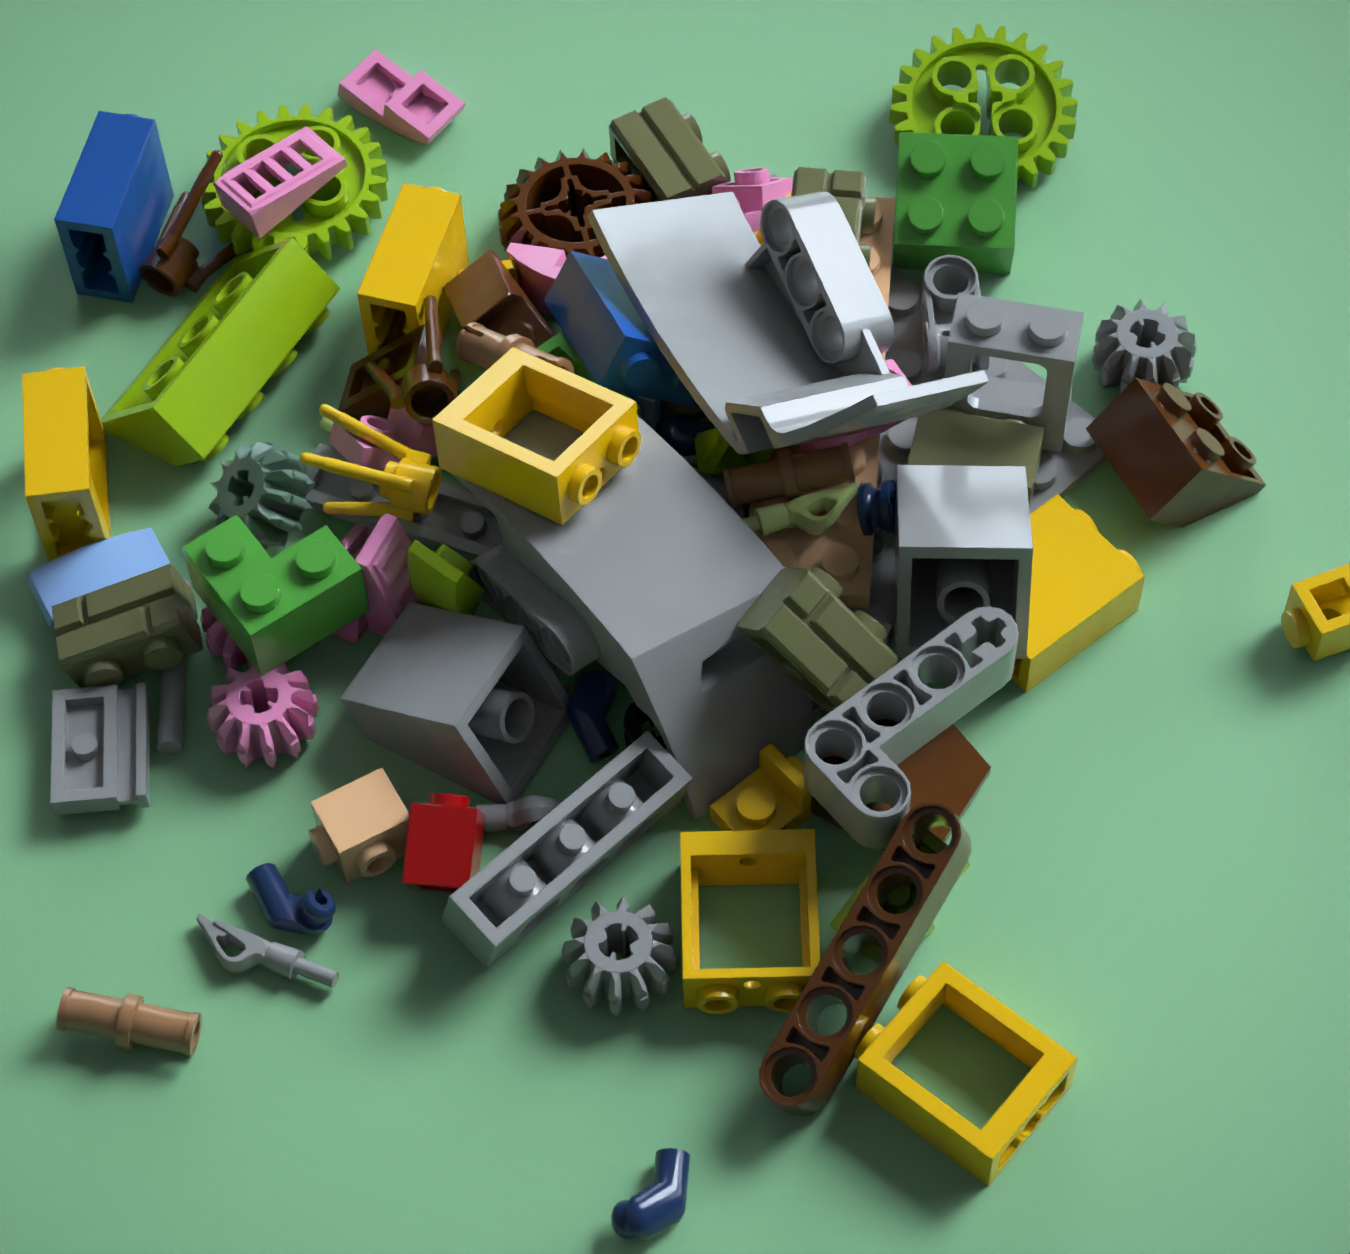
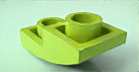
(442, 579)

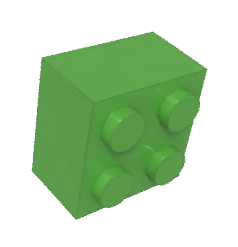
(956, 200)

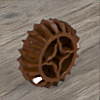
(544, 202)

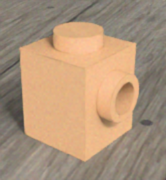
(360, 827)

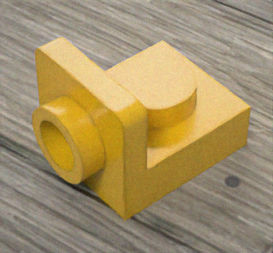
(768, 798)

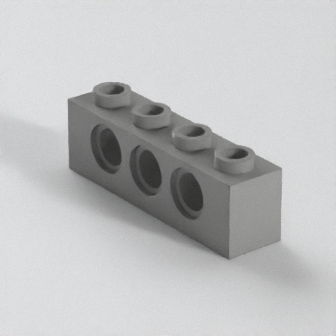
(566, 849)

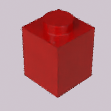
(443, 843)

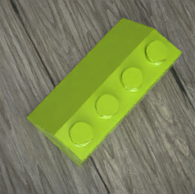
(223, 355)

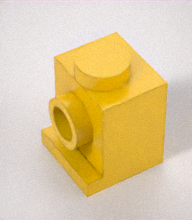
(1319, 613)

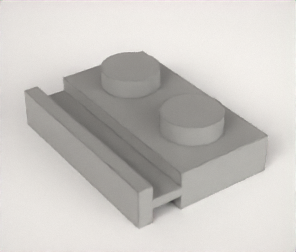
(100, 749)

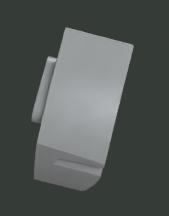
(770, 335)
(655, 595)

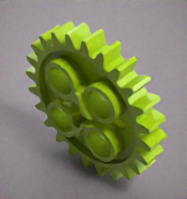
(1036, 110)
(330, 212)

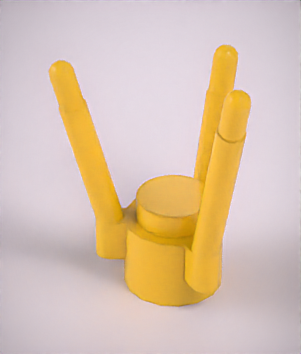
(408, 485)

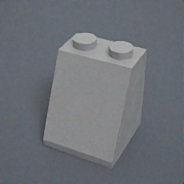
(960, 548)
(461, 699)

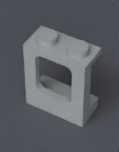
(1019, 334)

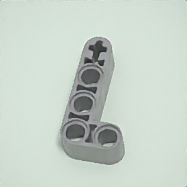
(968, 657)

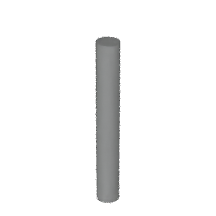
(172, 707)

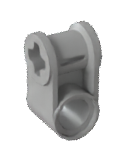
(945, 275)

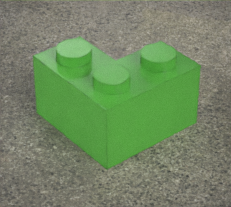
(278, 602)

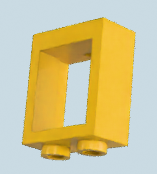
(474, 425)
(65, 460)
(747, 859)
(976, 1150)

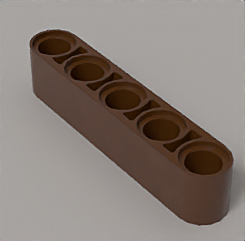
(865, 925)

